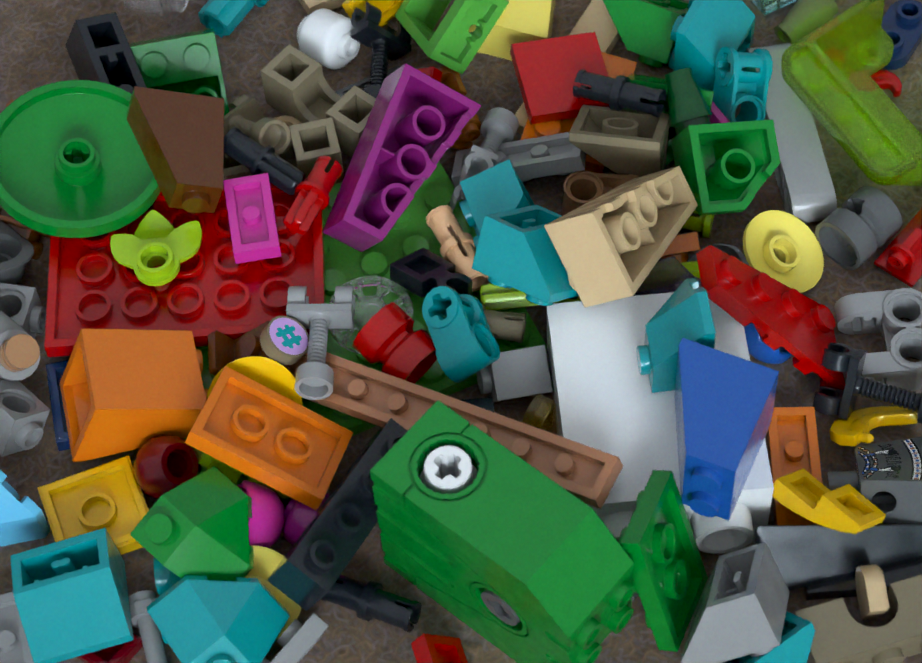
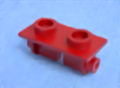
(904, 253)

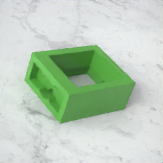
(451, 42)

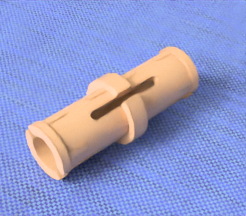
(455, 244)

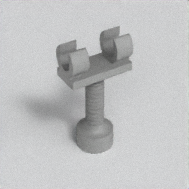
(497, 128)
(315, 378)

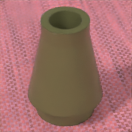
(804, 19)

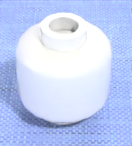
(327, 38)

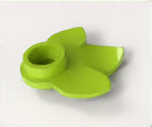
(154, 245)

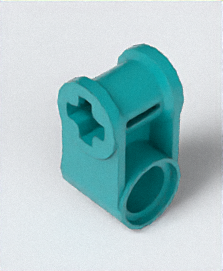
(742, 85)
(459, 333)

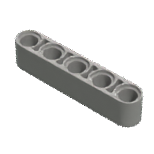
(802, 170)

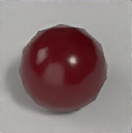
(165, 464)

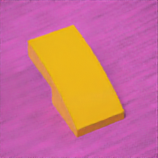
(836, 509)

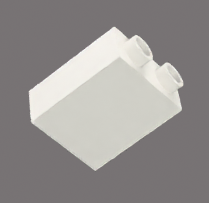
(612, 409)

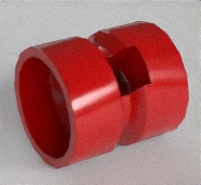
(391, 341)

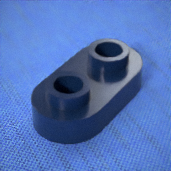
(903, 30)

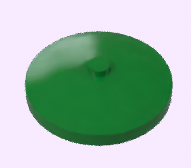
(73, 160)

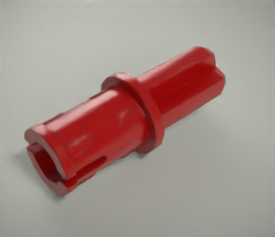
(312, 196)

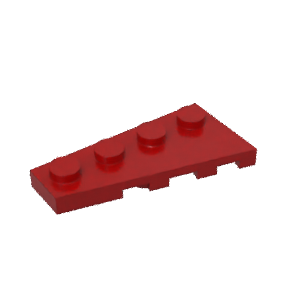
(777, 311)

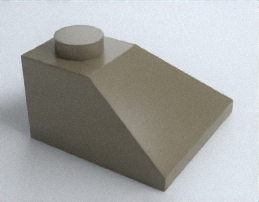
(622, 139)

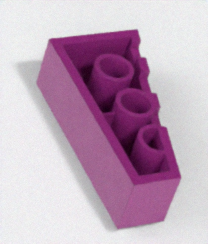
(397, 151)

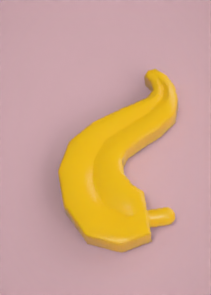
(863, 420)

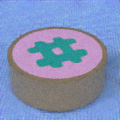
(284, 340)

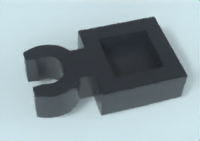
(425, 270)

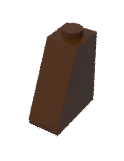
(181, 145)

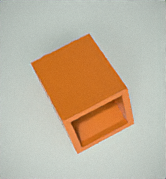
(130, 389)

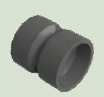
(859, 227)

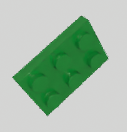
(665, 560)

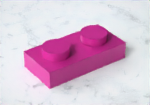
(252, 218)

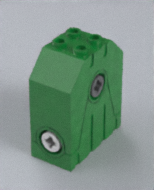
(500, 543)

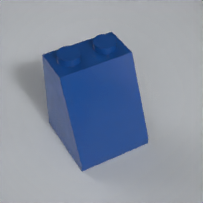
(720, 424)

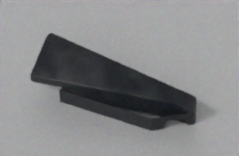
(827, 559)

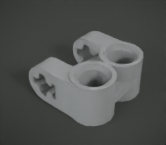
(879, 314)

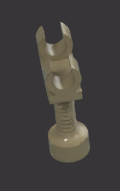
(251, 121)

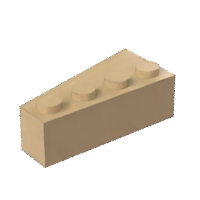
(621, 234)

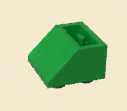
(182, 64)

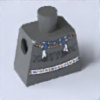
(888, 477)

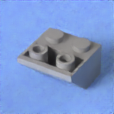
(738, 609)

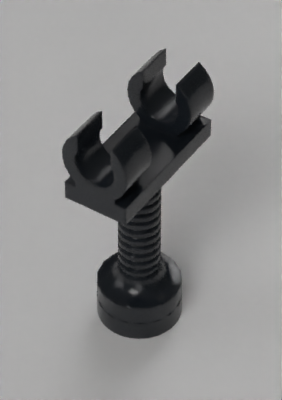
(384, 43)
(842, 403)

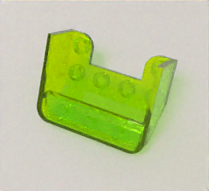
(833, 79)

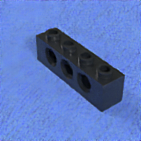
(336, 528)

